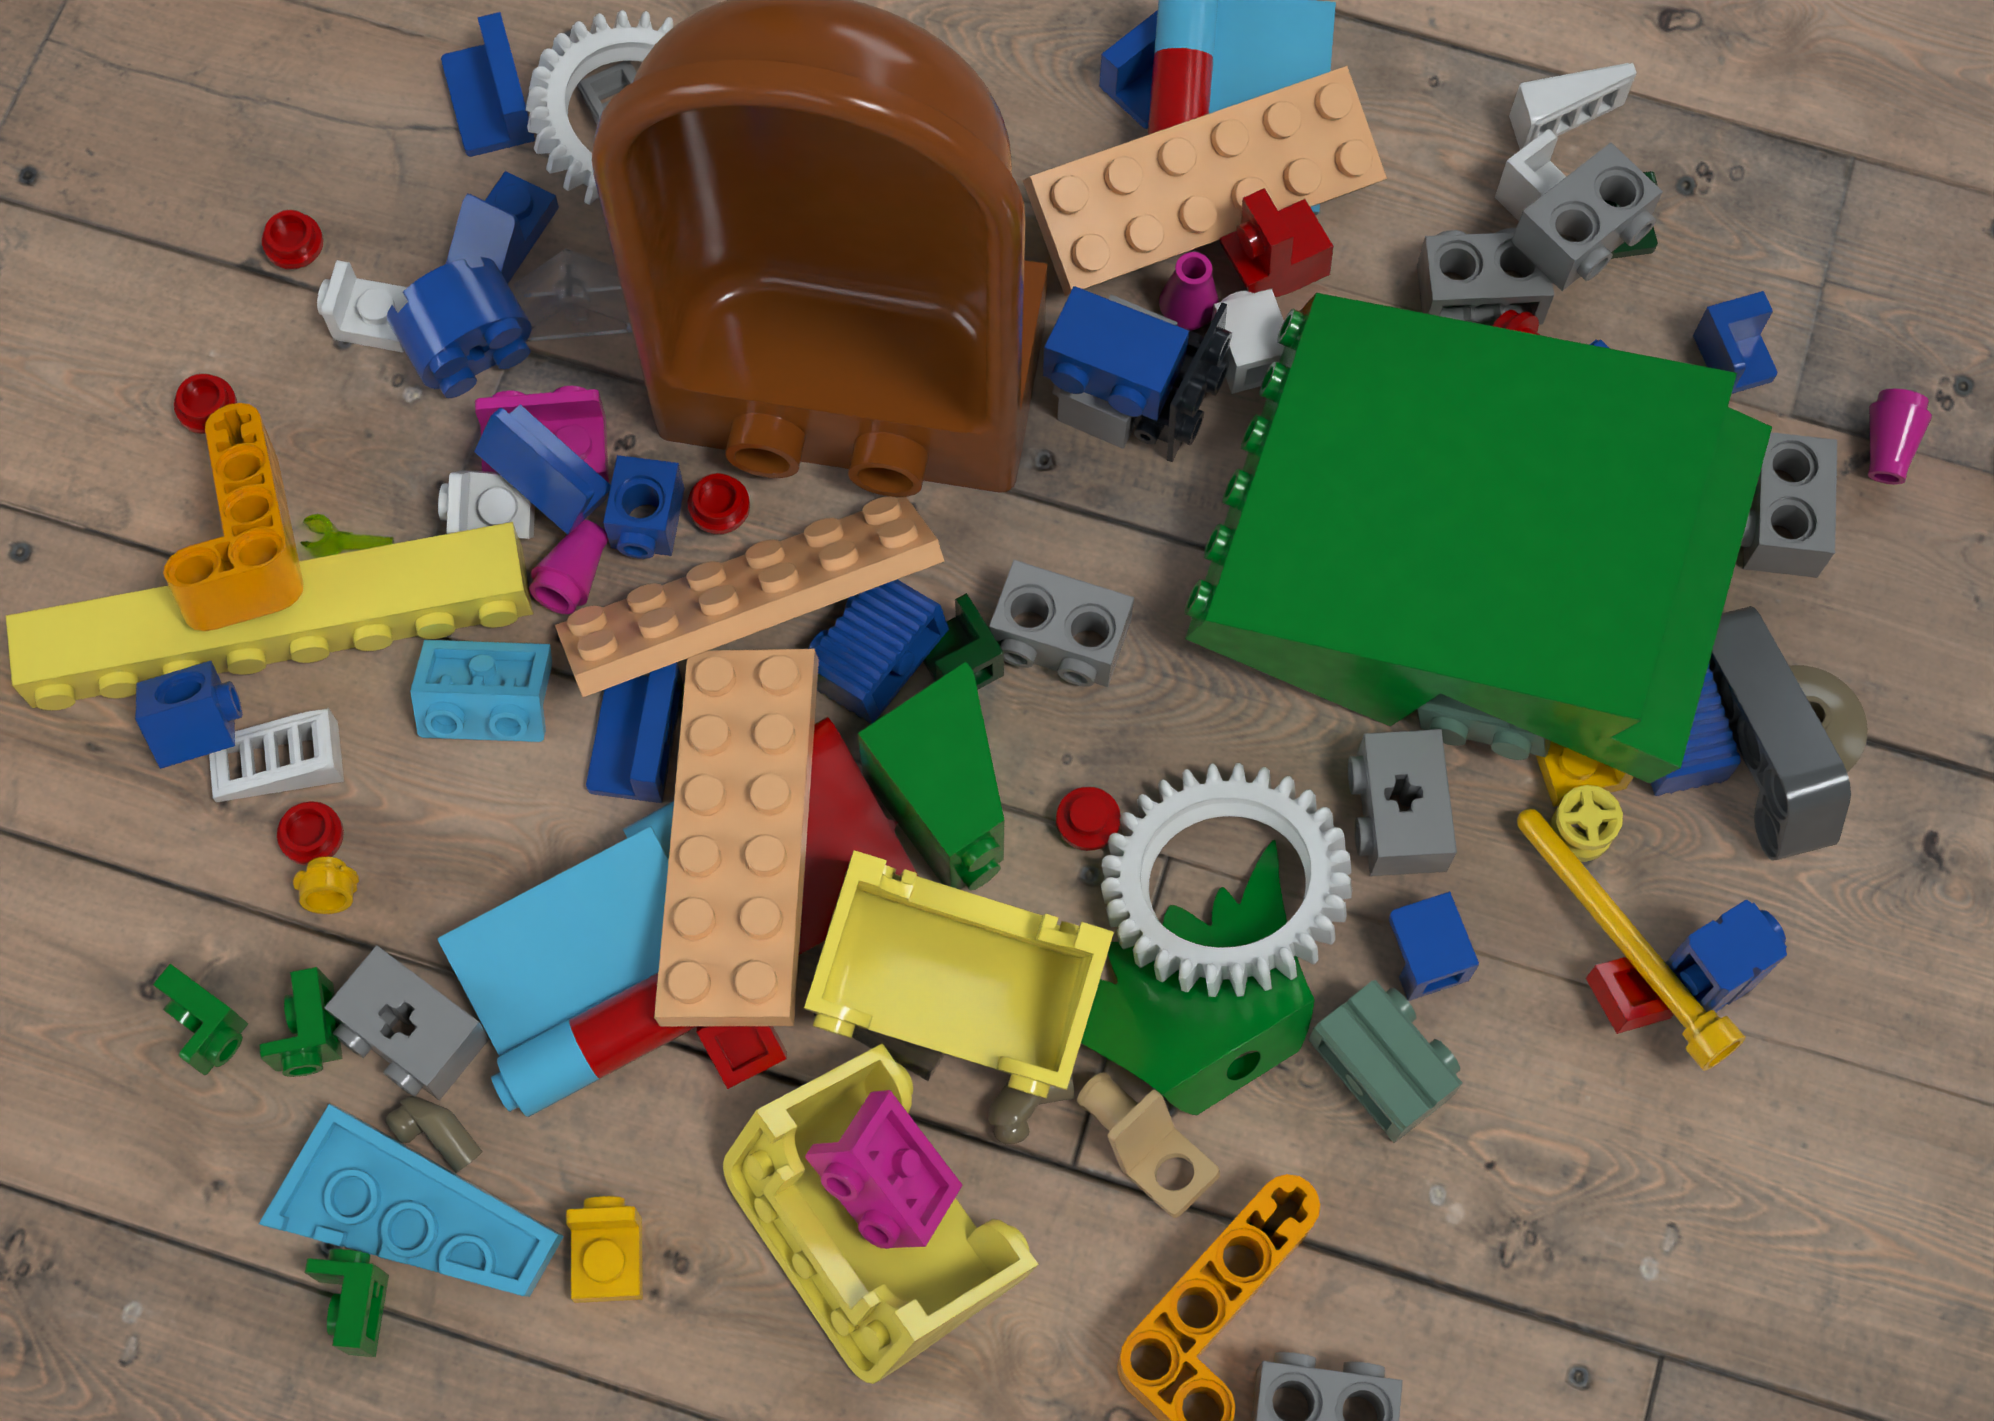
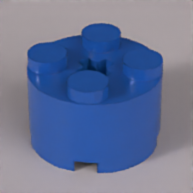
(460, 325)

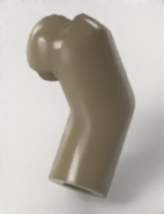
(1013, 1109)

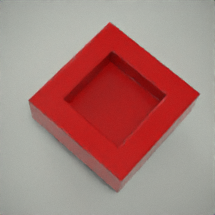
(1626, 996)
(741, 1050)

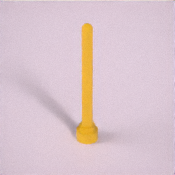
(1708, 1035)

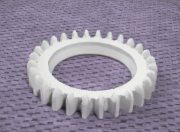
(559, 74)
(1308, 830)

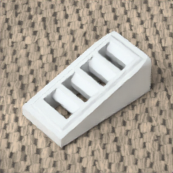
(1568, 100)
(299, 774)

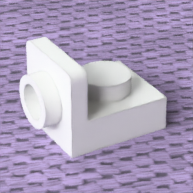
(359, 308)
(484, 500)

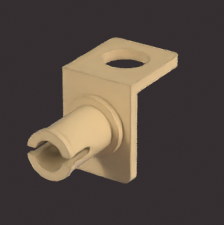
(1144, 1139)

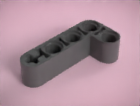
(1780, 739)

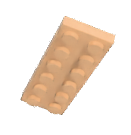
(1190, 179)
(746, 593)
(738, 840)

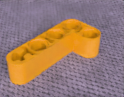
(256, 561)
(1226, 1295)

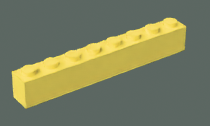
(345, 603)

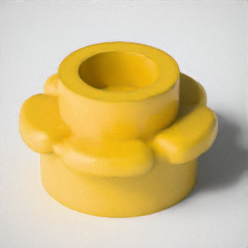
(326, 885)

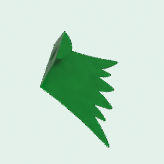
(1189, 1040)

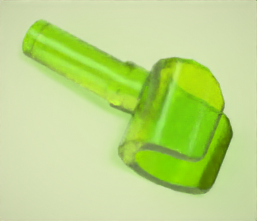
(335, 540)

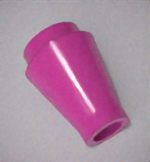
(1190, 292)
(1896, 432)
(568, 570)

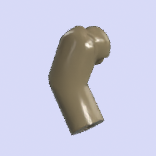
(440, 1127)

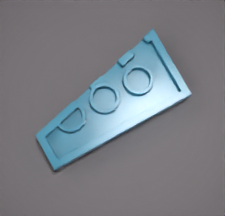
(394, 1203)

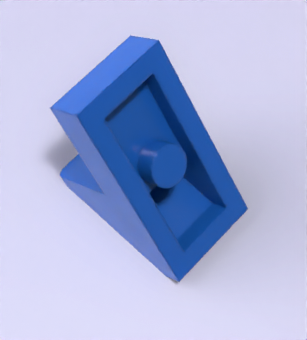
(502, 225)

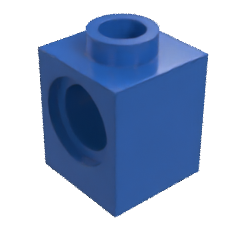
(638, 484)
(187, 714)

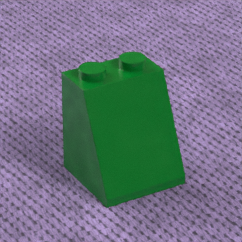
(939, 779)

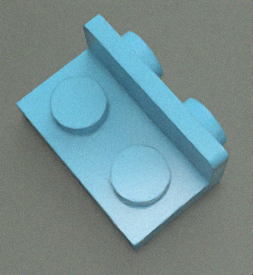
(481, 690)

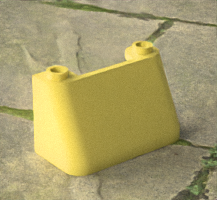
(957, 974)
(868, 1299)

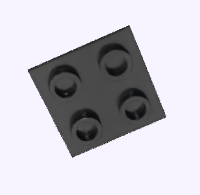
(1200, 374)

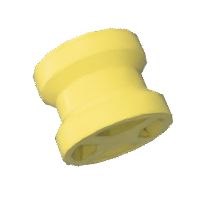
(1593, 811)

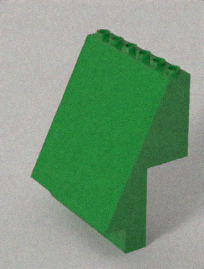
(1484, 528)

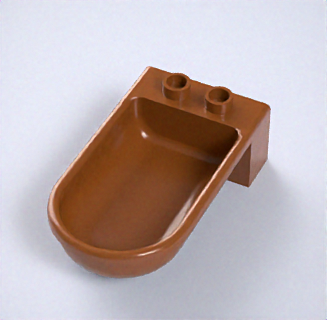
(824, 247)

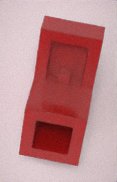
(1278, 247)

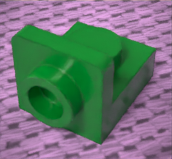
(214, 1024)
(314, 1025)
(358, 1311)

